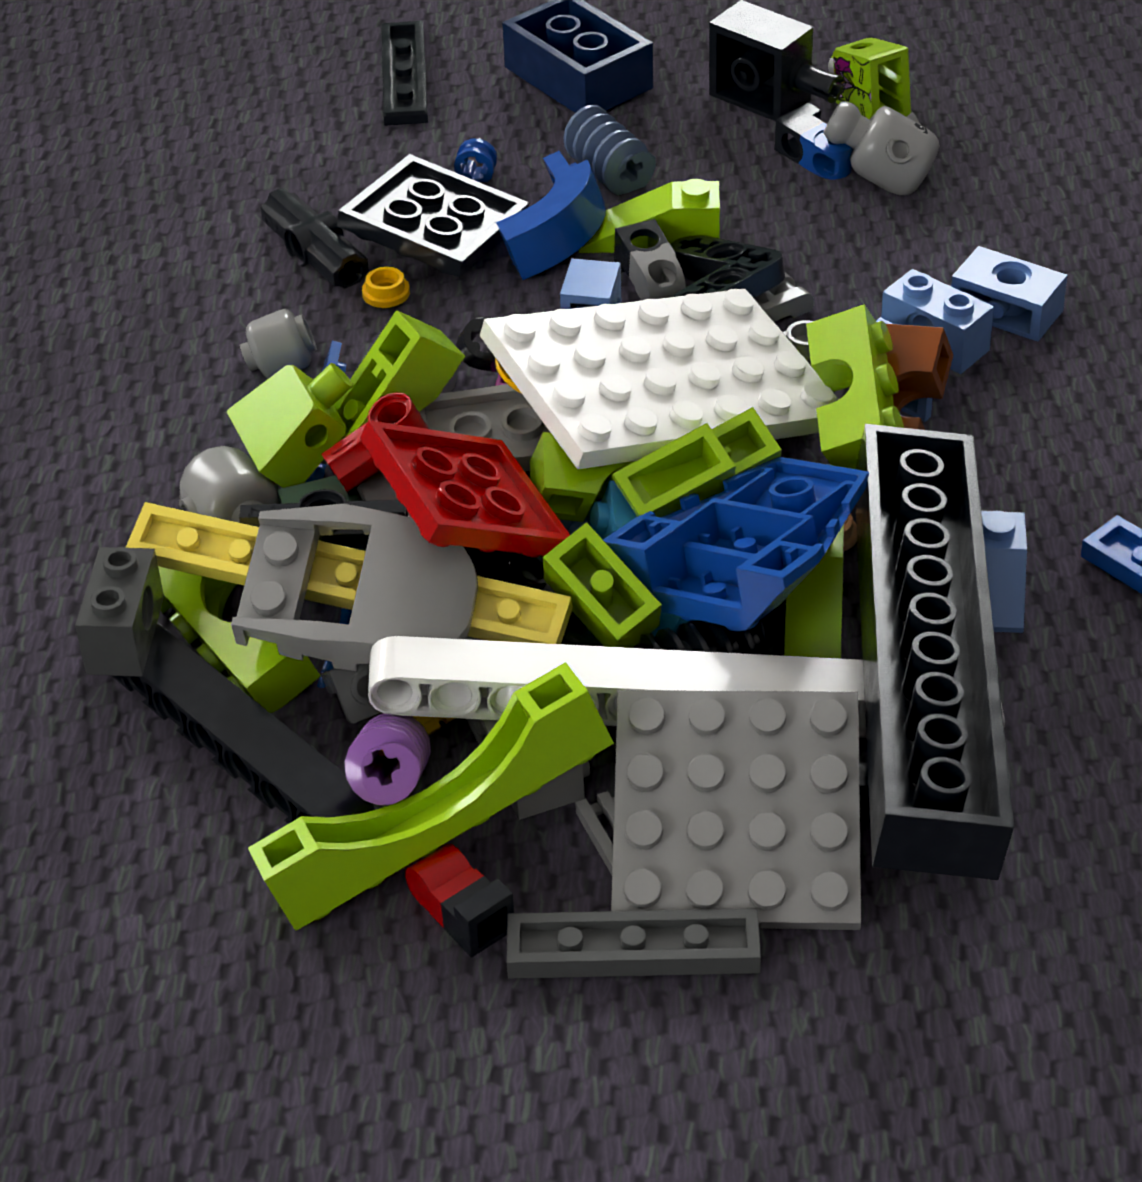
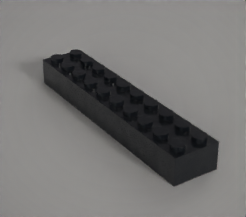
(929, 659)

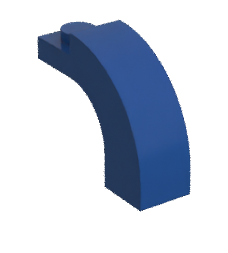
(557, 222)

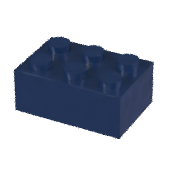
(578, 54)

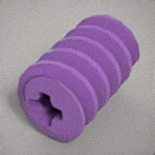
(377, 777)

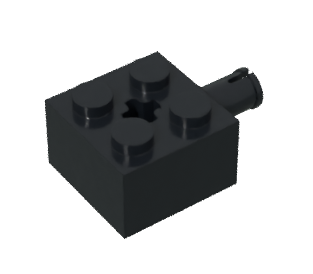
(765, 62)

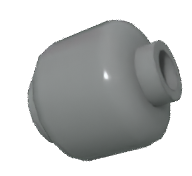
(277, 342)

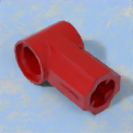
(349, 456)

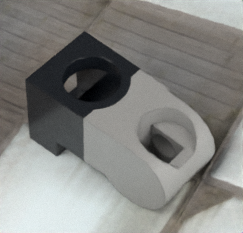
(651, 269)

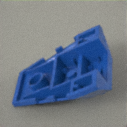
(743, 547)

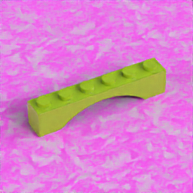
(331, 859)

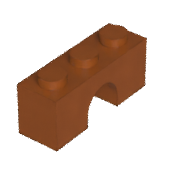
(921, 365)

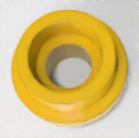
(385, 287)

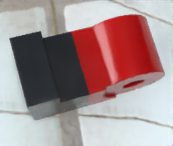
(460, 898)

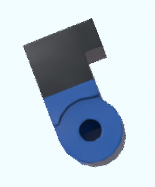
(809, 144)

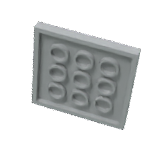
(739, 805)

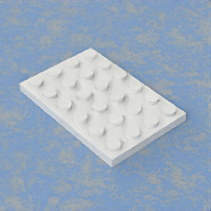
(651, 370)

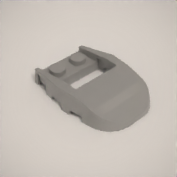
(401, 590)

